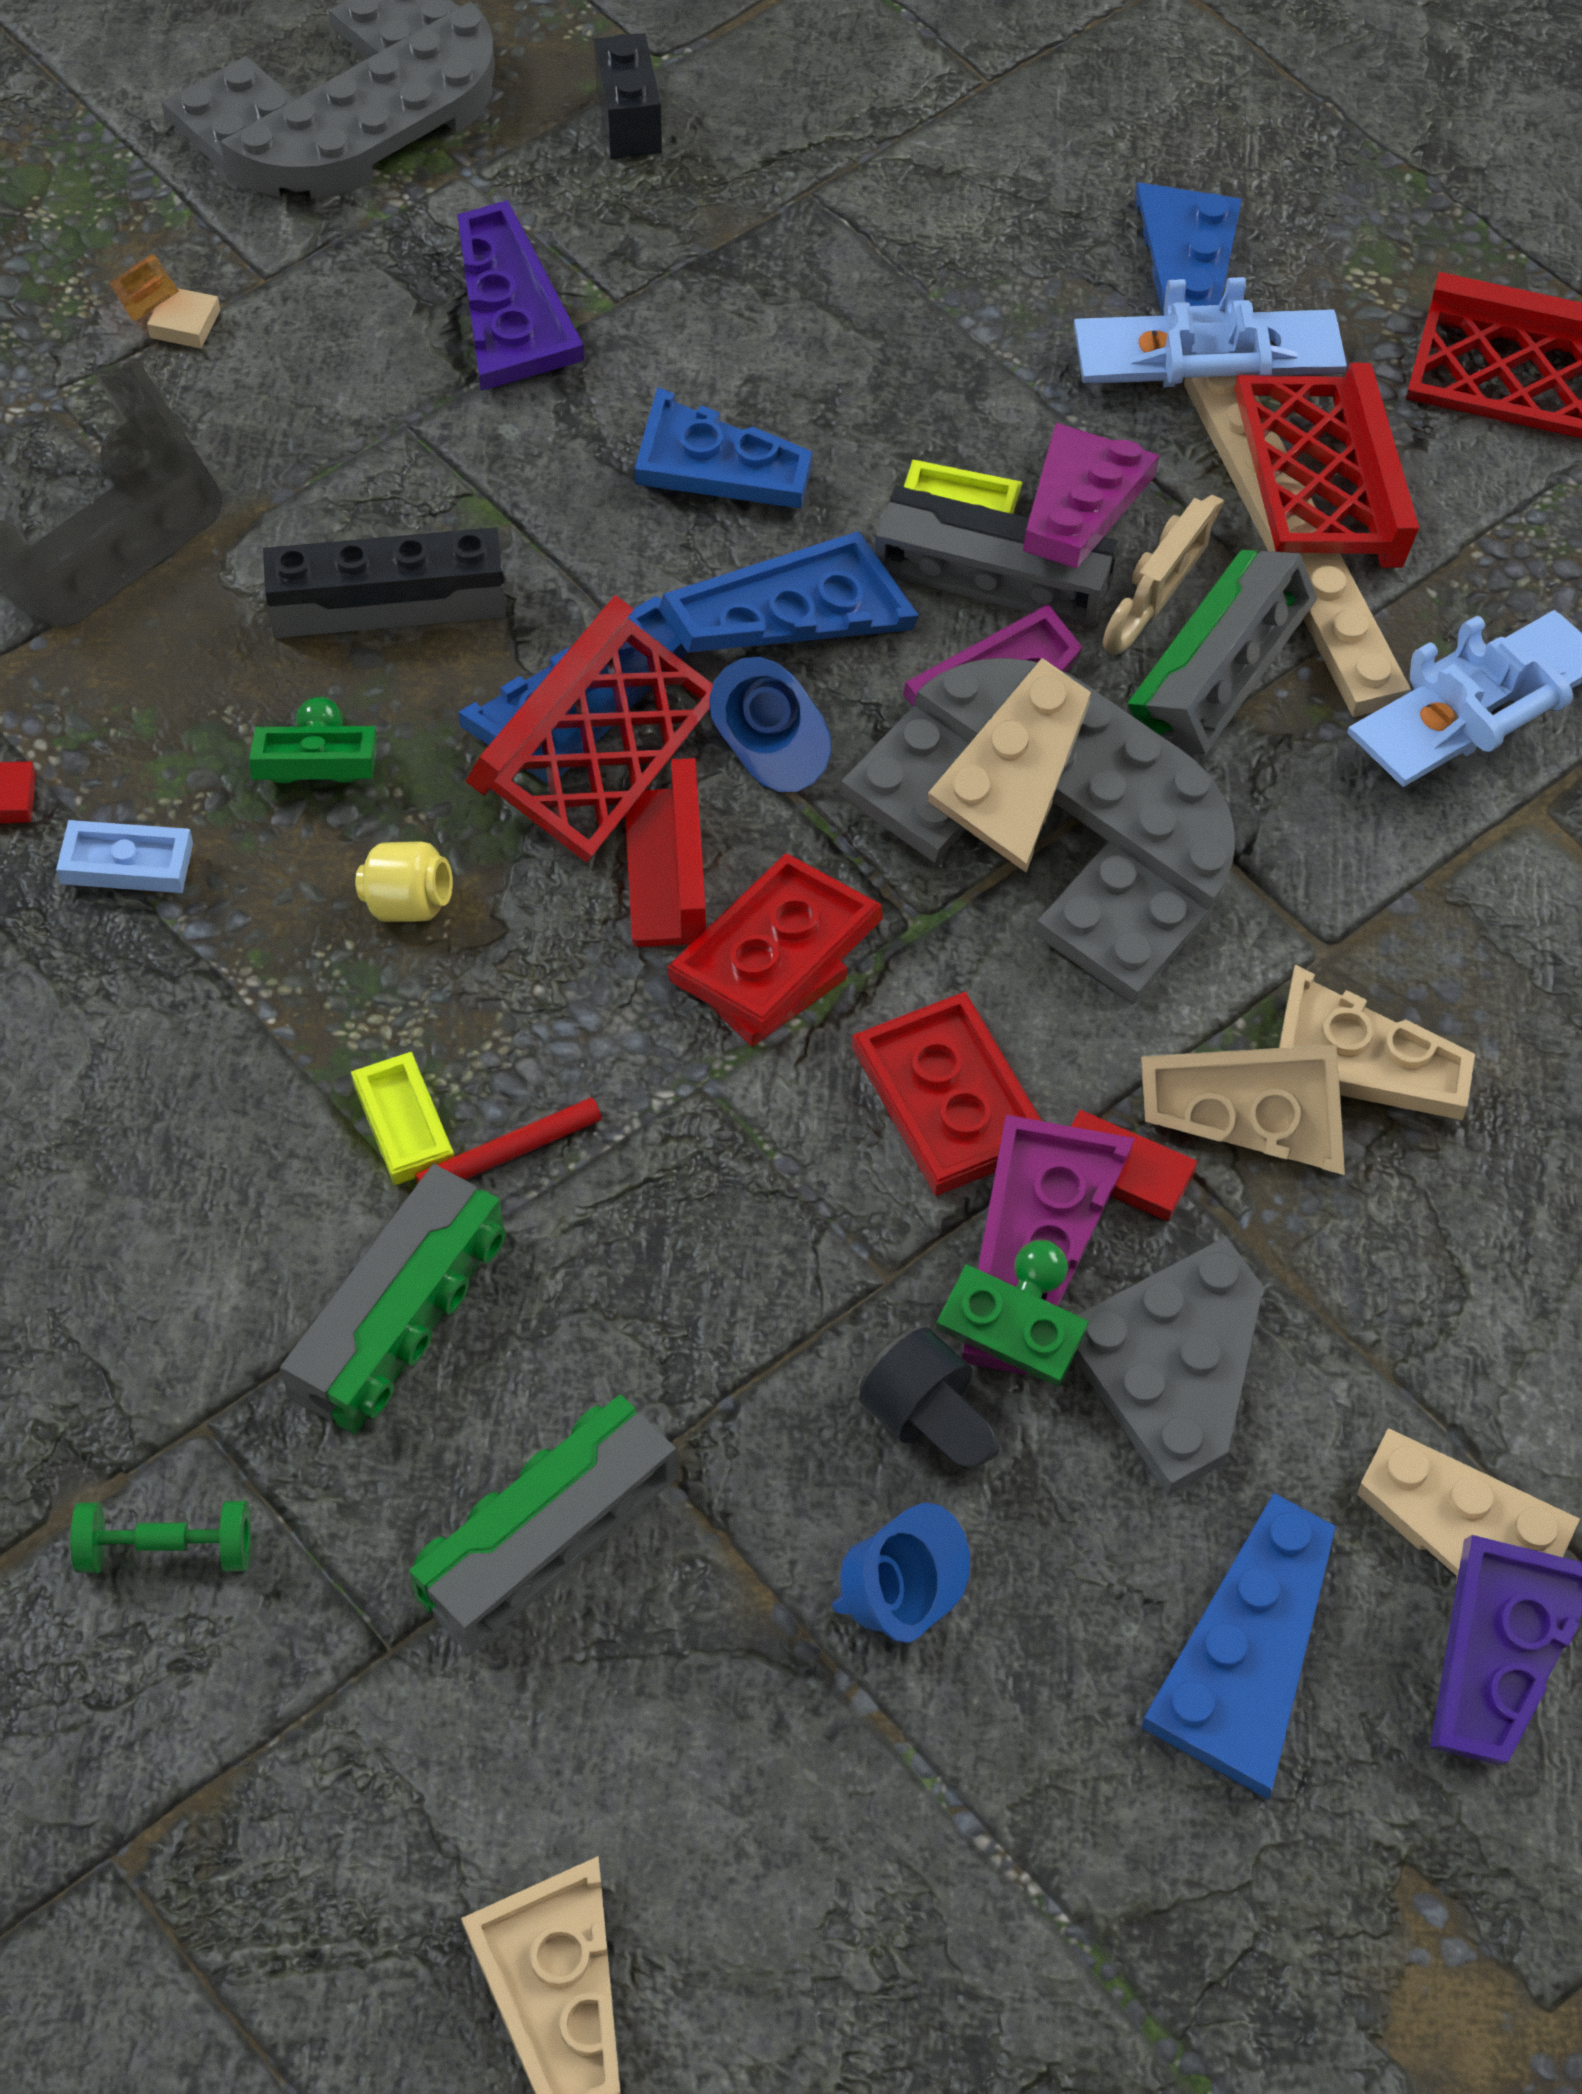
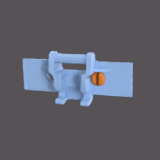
(1208, 341)
(1456, 695)

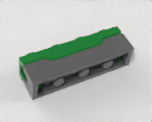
(1224, 649)
(394, 1300)
(543, 1522)

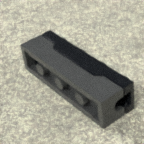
(982, 557)
(384, 582)

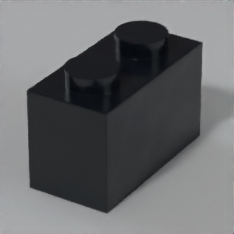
(628, 95)

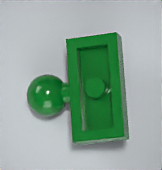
(314, 748)
(1015, 1320)

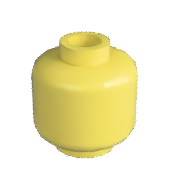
(404, 881)

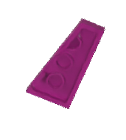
(1084, 493)
(1048, 1188)

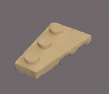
(1444, 1501)

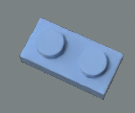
(125, 856)

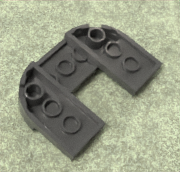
(422, 70)
(1123, 780)

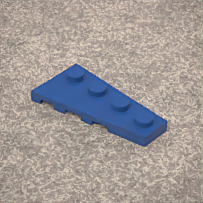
(796, 597)
(492, 717)
(1244, 1660)

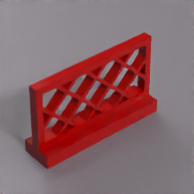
(1509, 313)
(1367, 461)
(547, 711)

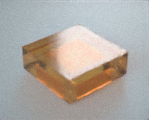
(143, 287)

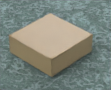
(184, 318)

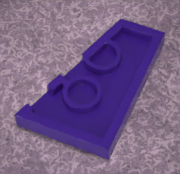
(1503, 1640)

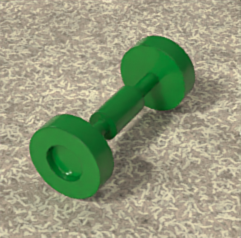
(90, 1537)

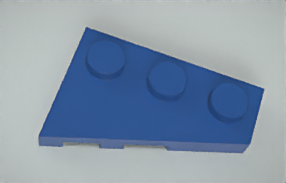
(1188, 239)
(709, 457)

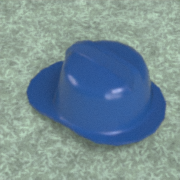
(770, 724)
(906, 1573)

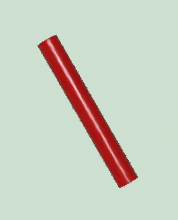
(521, 1140)

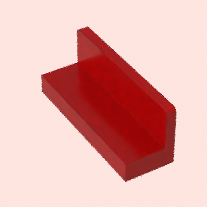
(666, 862)

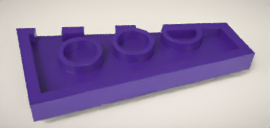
(512, 304)

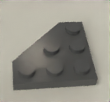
(1176, 1360)

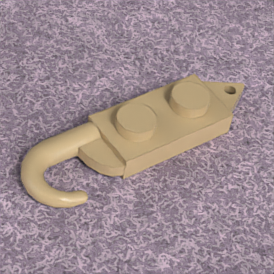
(1162, 572)

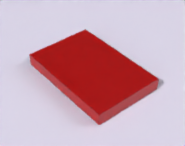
(775, 943)
(944, 1089)

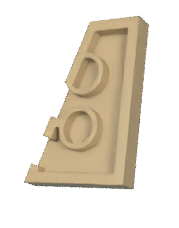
(1013, 765)
(1377, 1056)
(1254, 1099)
(552, 1980)

